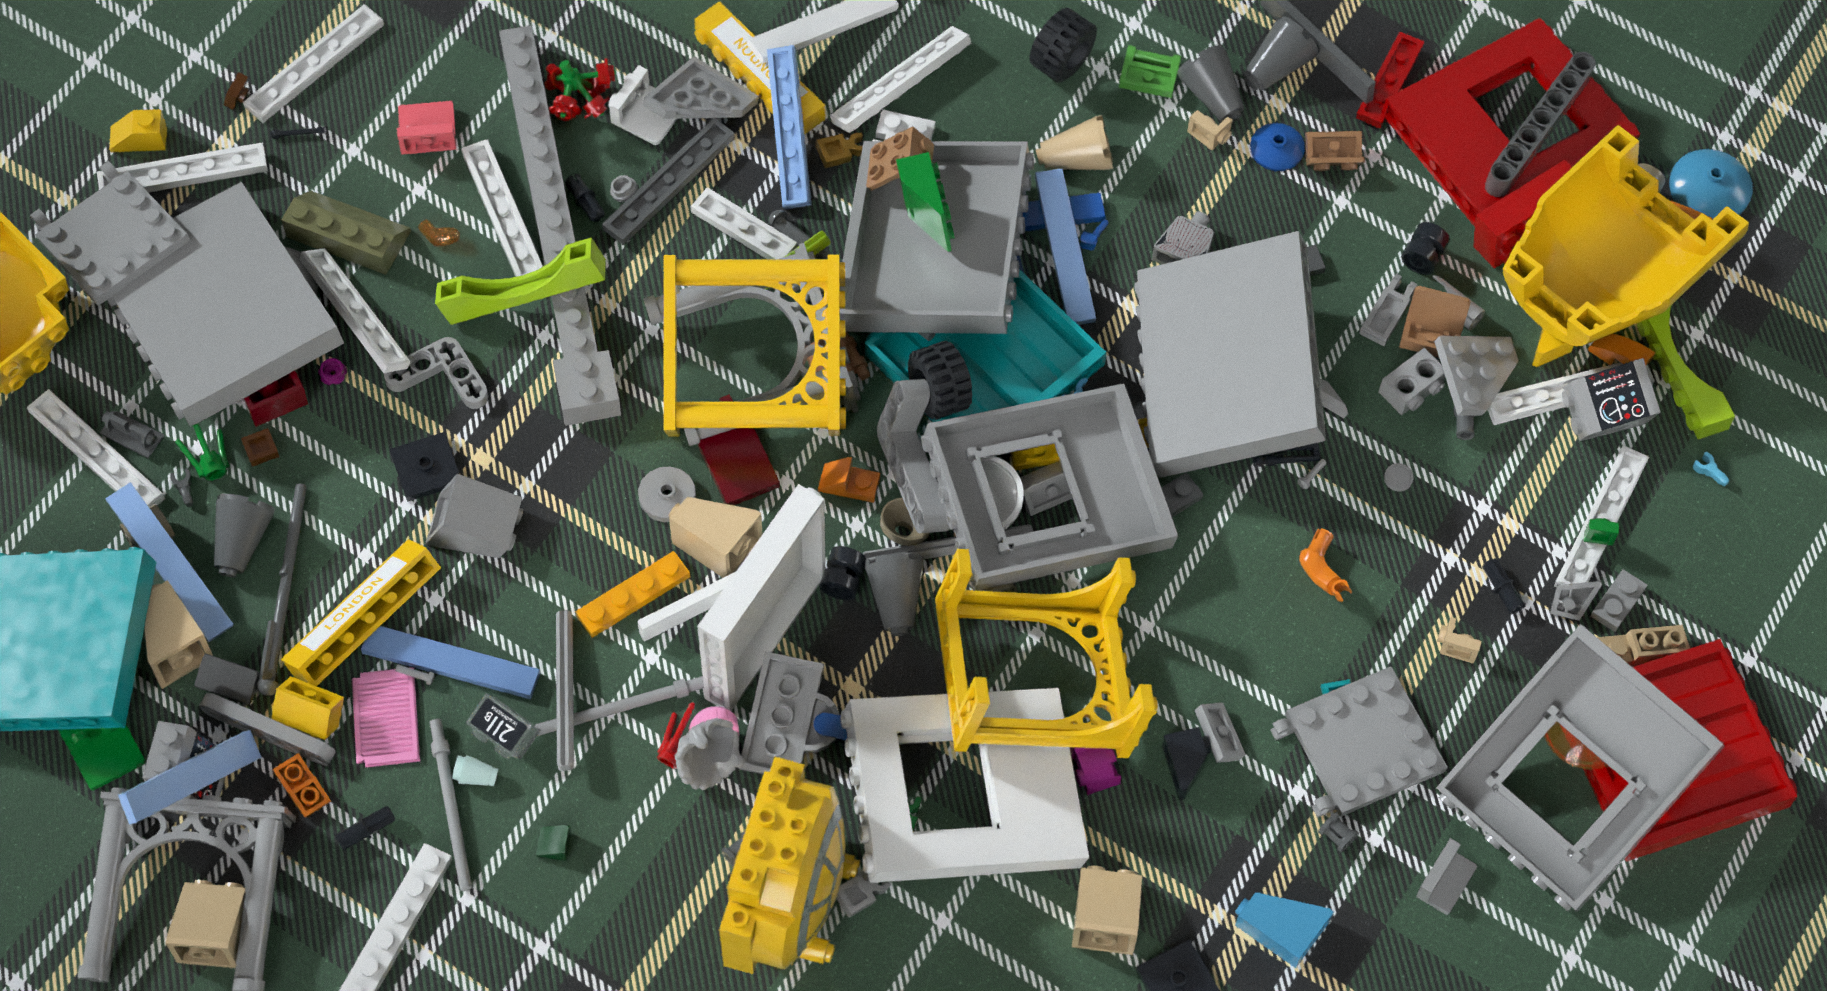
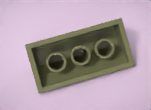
(344, 231)

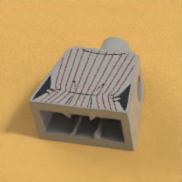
(1184, 239)

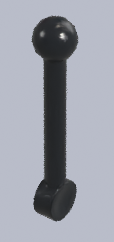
(276, 133)

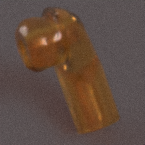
(438, 236)

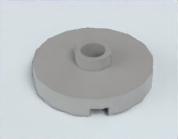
(655, 482)

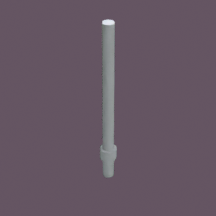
(679, 688)
(441, 750)

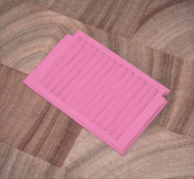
(385, 718)

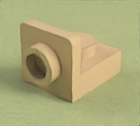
(1208, 132)
(1458, 645)

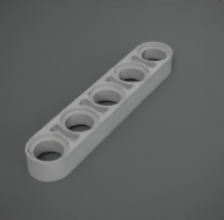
(267, 729)

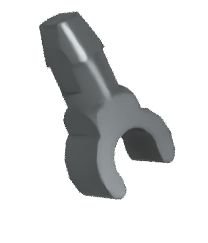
(184, 487)

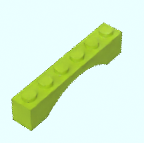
(470, 297)
(1703, 405)

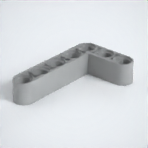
(906, 455)

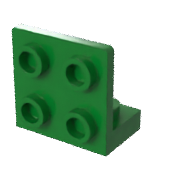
(103, 753)

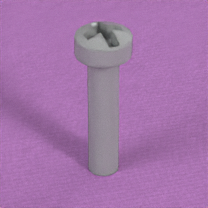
(1304, 482)
(417, 674)

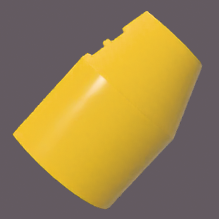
(1611, 247)

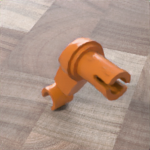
(1316, 567)

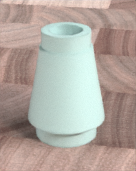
(474, 772)

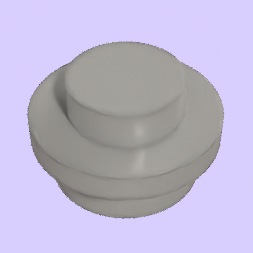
(623, 188)

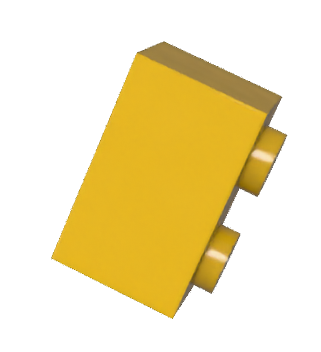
(307, 708)

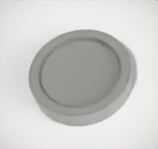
(1398, 477)

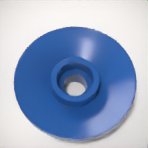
(1274, 155)

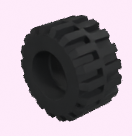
(1063, 44)
(946, 376)

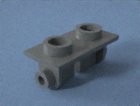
(130, 433)

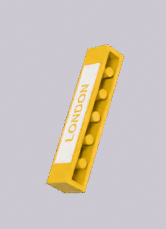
(729, 44)
(361, 613)

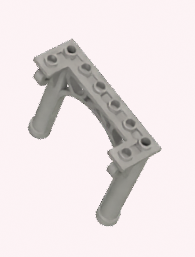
(701, 297)
(259, 882)

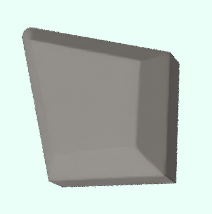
(1331, 400)
(1574, 599)

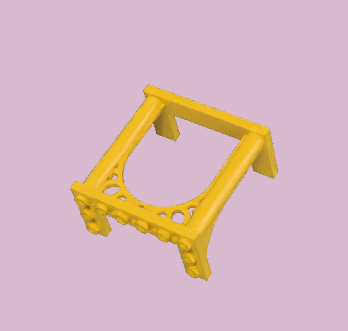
(822, 413)
(1091, 605)

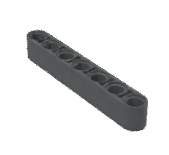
(1540, 124)

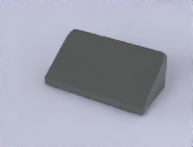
(227, 679)

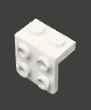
(630, 113)

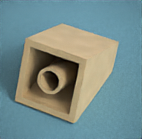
(715, 533)
(172, 636)
(1107, 910)
(207, 924)

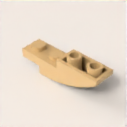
(1647, 643)

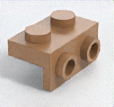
(1334, 149)

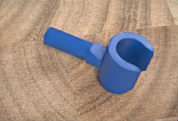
(1089, 240)

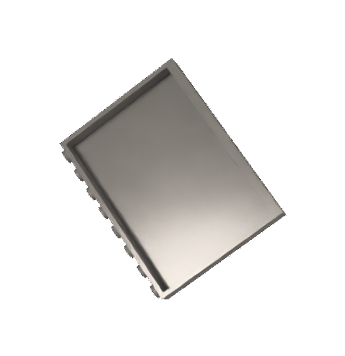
(906, 279)
(224, 310)
(1229, 355)

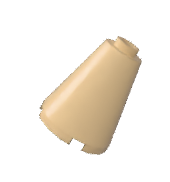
(1078, 148)

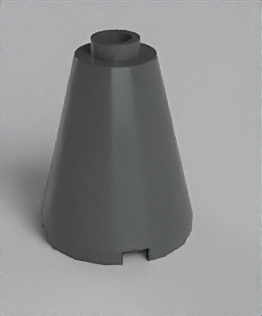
(1280, 54)
(1213, 82)
(238, 531)
(896, 589)

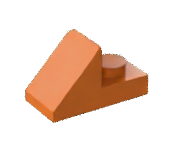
(847, 481)

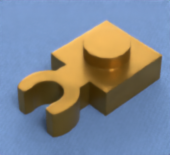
(837, 150)

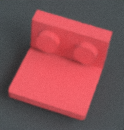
(426, 127)

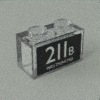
(503, 727)

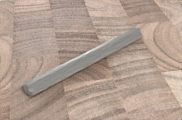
(936, 548)
(564, 690)

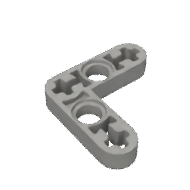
(439, 362)

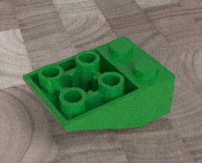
(924, 197)

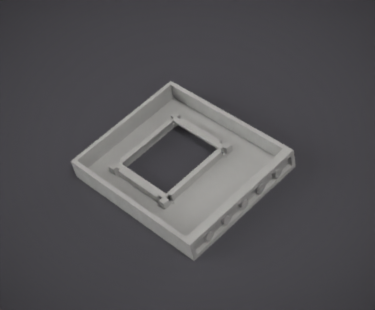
(1102, 463)
(1618, 720)

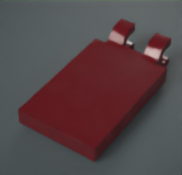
(738, 464)

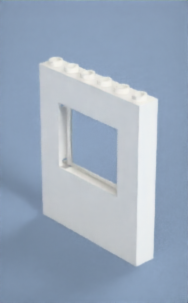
(1027, 791)

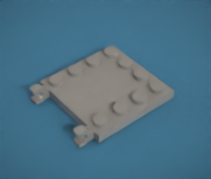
(111, 236)
(1363, 742)

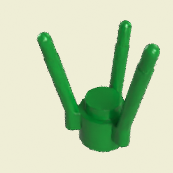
(211, 464)

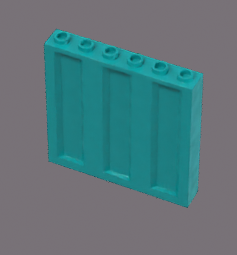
(1032, 362)

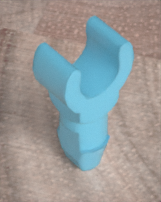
(1711, 469)

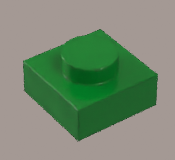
(1601, 531)

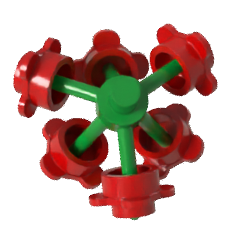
(588, 84)

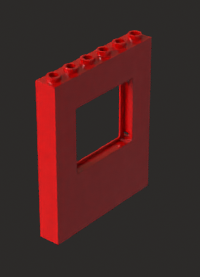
(1462, 142)

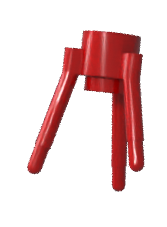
(670, 746)

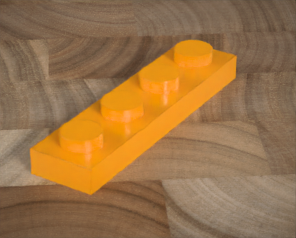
(632, 594)

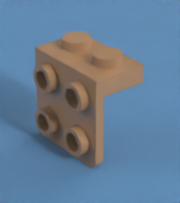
(883, 155)
(1431, 316)

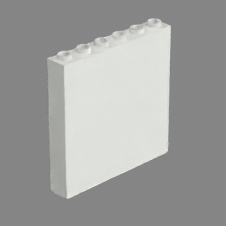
(763, 598)

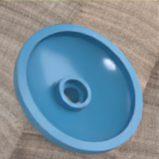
(1696, 187)

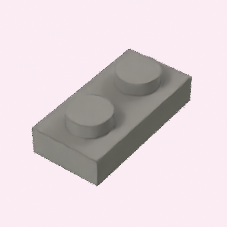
(1618, 600)
(1220, 732)

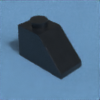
(1185, 757)

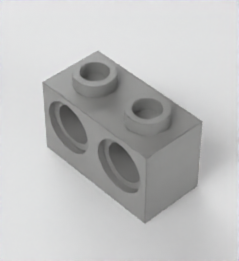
(1408, 377)

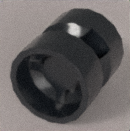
(1425, 248)
(842, 575)

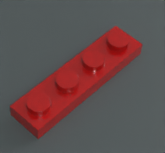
(1391, 77)

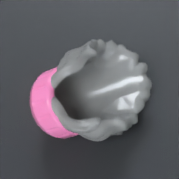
(709, 748)

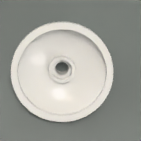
(1005, 488)

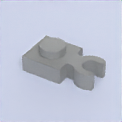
(858, 894)

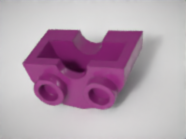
(1095, 768)

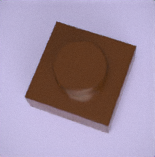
(237, 91)
(260, 447)

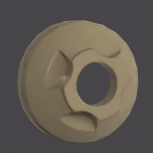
(895, 515)

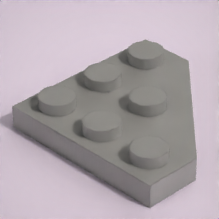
(700, 93)
(1475, 369)

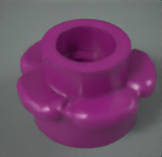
(329, 366)

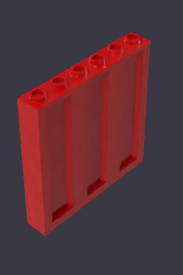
(1743, 778)

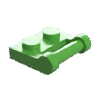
(1148, 77)

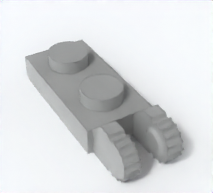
(1387, 312)

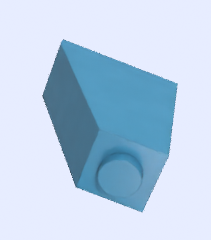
(1283, 924)

